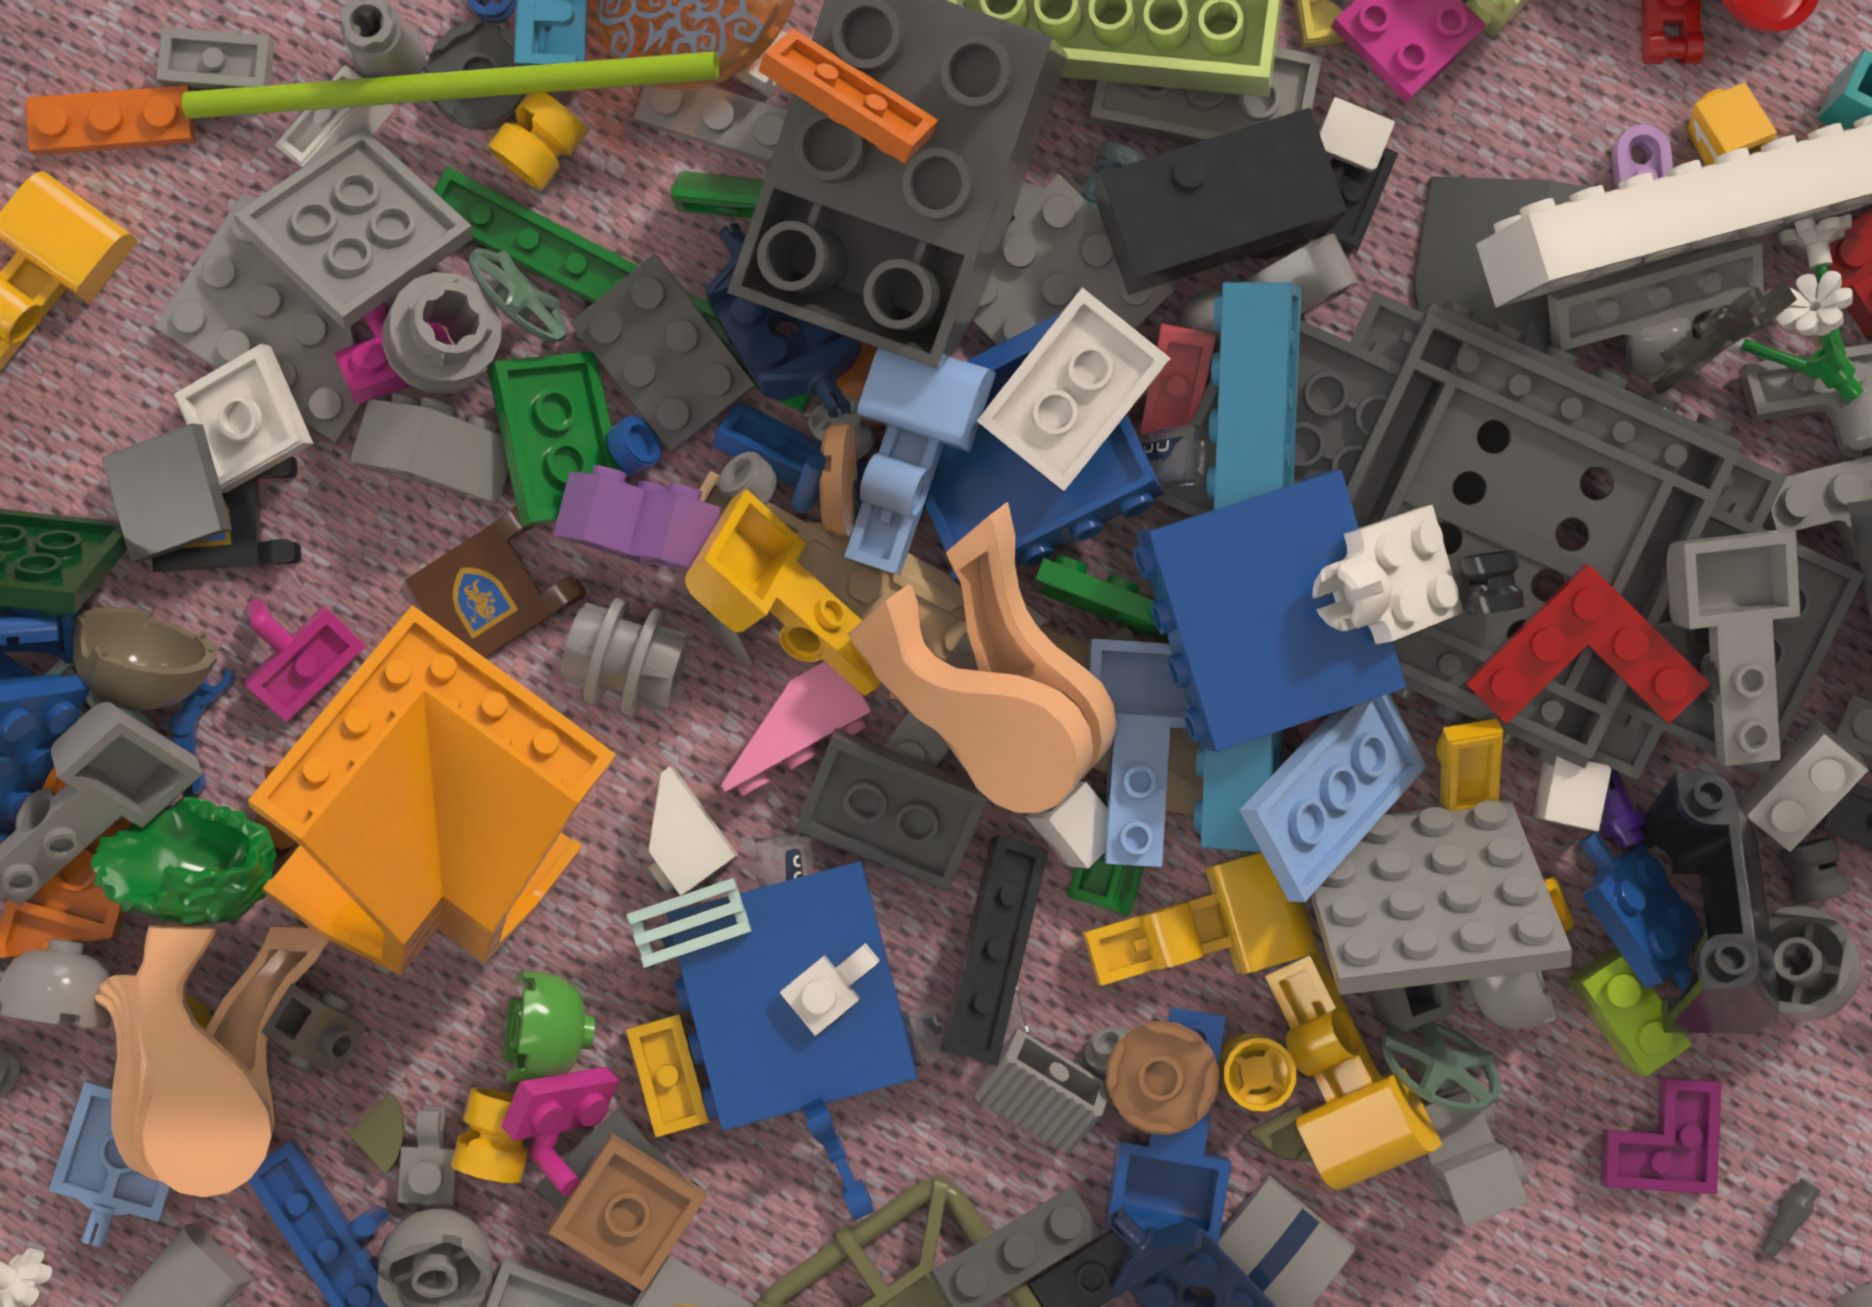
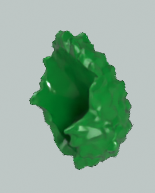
(187, 864)

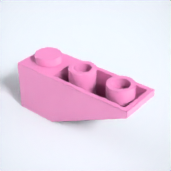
(796, 723)

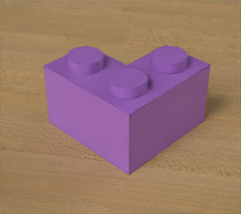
(634, 522)

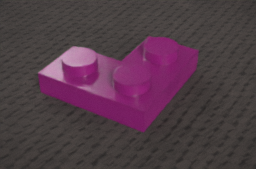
(1681, 1153)

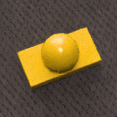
(1470, 763)

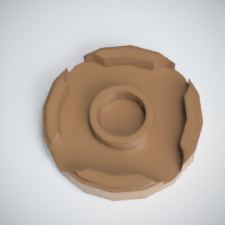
(839, 480)
(1162, 1077)

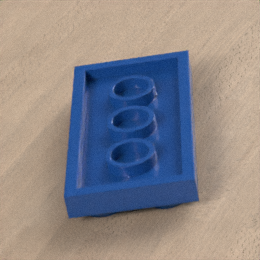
(30, 722)

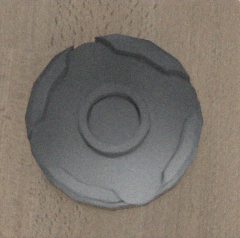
(455, 52)

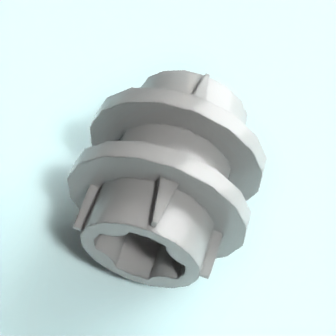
(470, 322)
(624, 657)

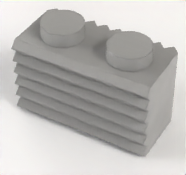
(1043, 1092)

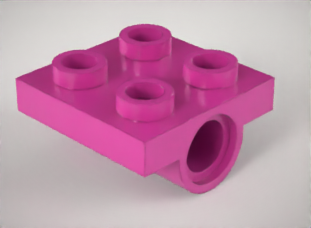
(1408, 39)

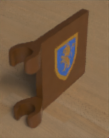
(486, 591)

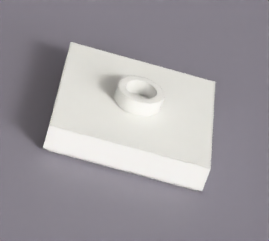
(246, 416)

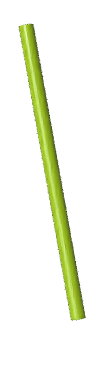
(451, 85)

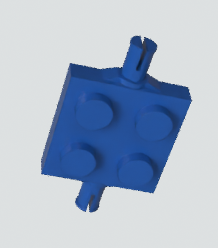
(1641, 912)

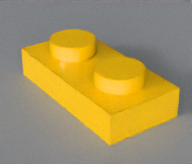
(668, 1075)

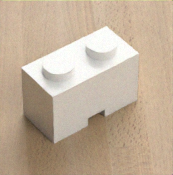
(1804, 785)

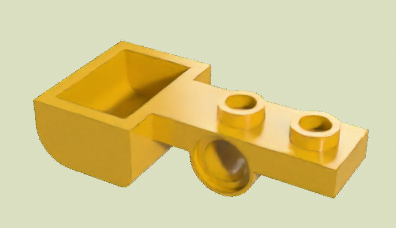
(58, 247)
(754, 569)
(1241, 914)
(1366, 1118)

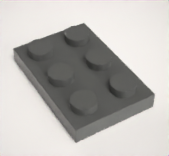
(663, 353)
(892, 809)

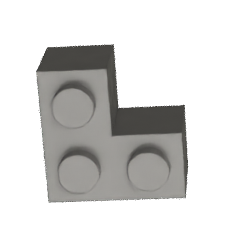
(432, 447)
(1471, 1170)

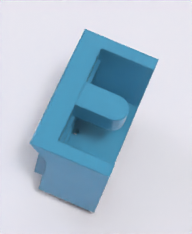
(562, 43)

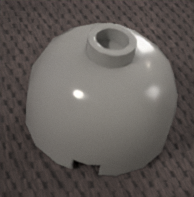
(1813, 963)
(55, 986)
(1511, 999)
(435, 1261)

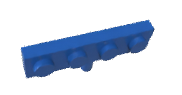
(791, 453)
(319, 1229)

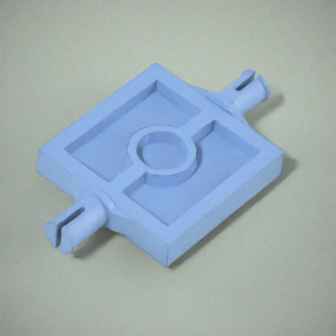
(96, 1172)

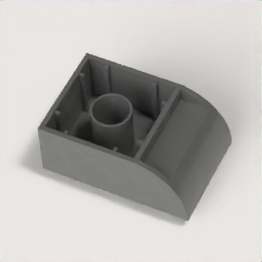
(887, 243)

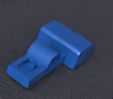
(1172, 1174)

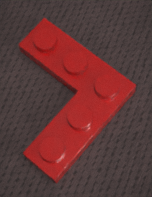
(1578, 616)

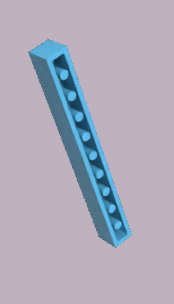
(1252, 457)

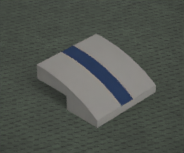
(1284, 1246)

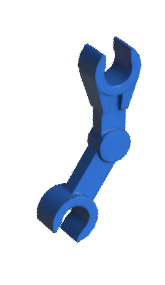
(186, 721)
(823, 1130)

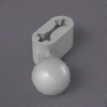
(1316, 268)

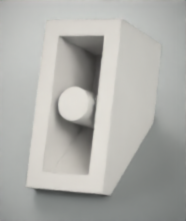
(684, 838)

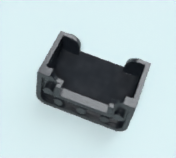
(1710, 835)

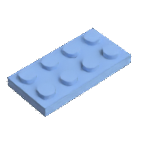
(1332, 793)

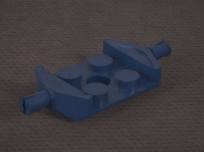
(781, 365)
(1174, 1257)

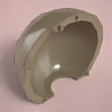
(139, 658)

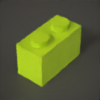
(1627, 1013)

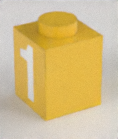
(1728, 122)

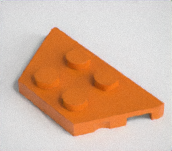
(66, 905)

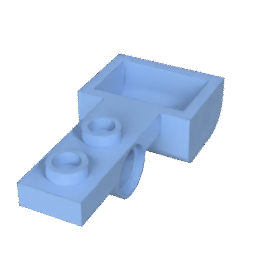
(922, 414)
(1138, 764)

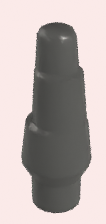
(1791, 1215)

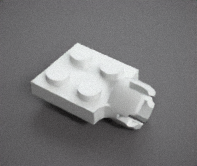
(1391, 578)

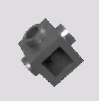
(314, 1029)

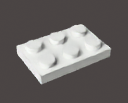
(1073, 389)

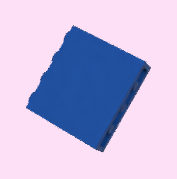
(1043, 516)
(1245, 618)
(747, 1033)

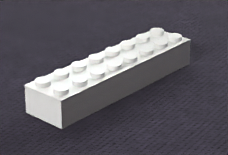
(1678, 213)

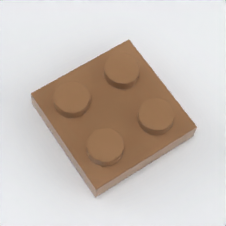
(627, 1212)

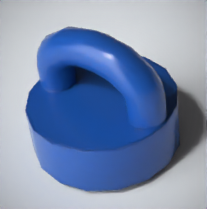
(634, 445)

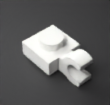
(825, 991)

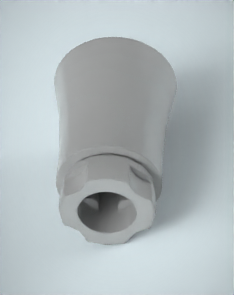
(381, 40)

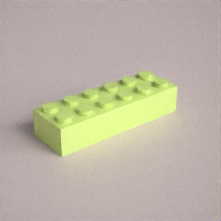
(1156, 42)

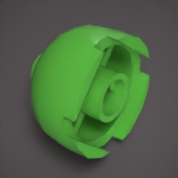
(545, 1027)

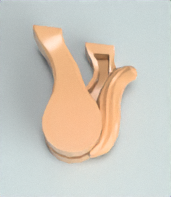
(1029, 713)
(191, 1098)

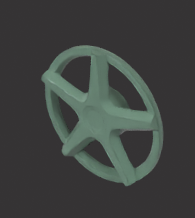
(518, 294)
(1443, 1067)

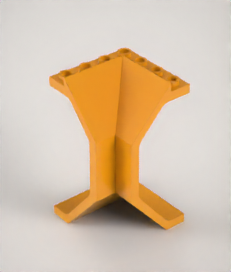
(427, 801)

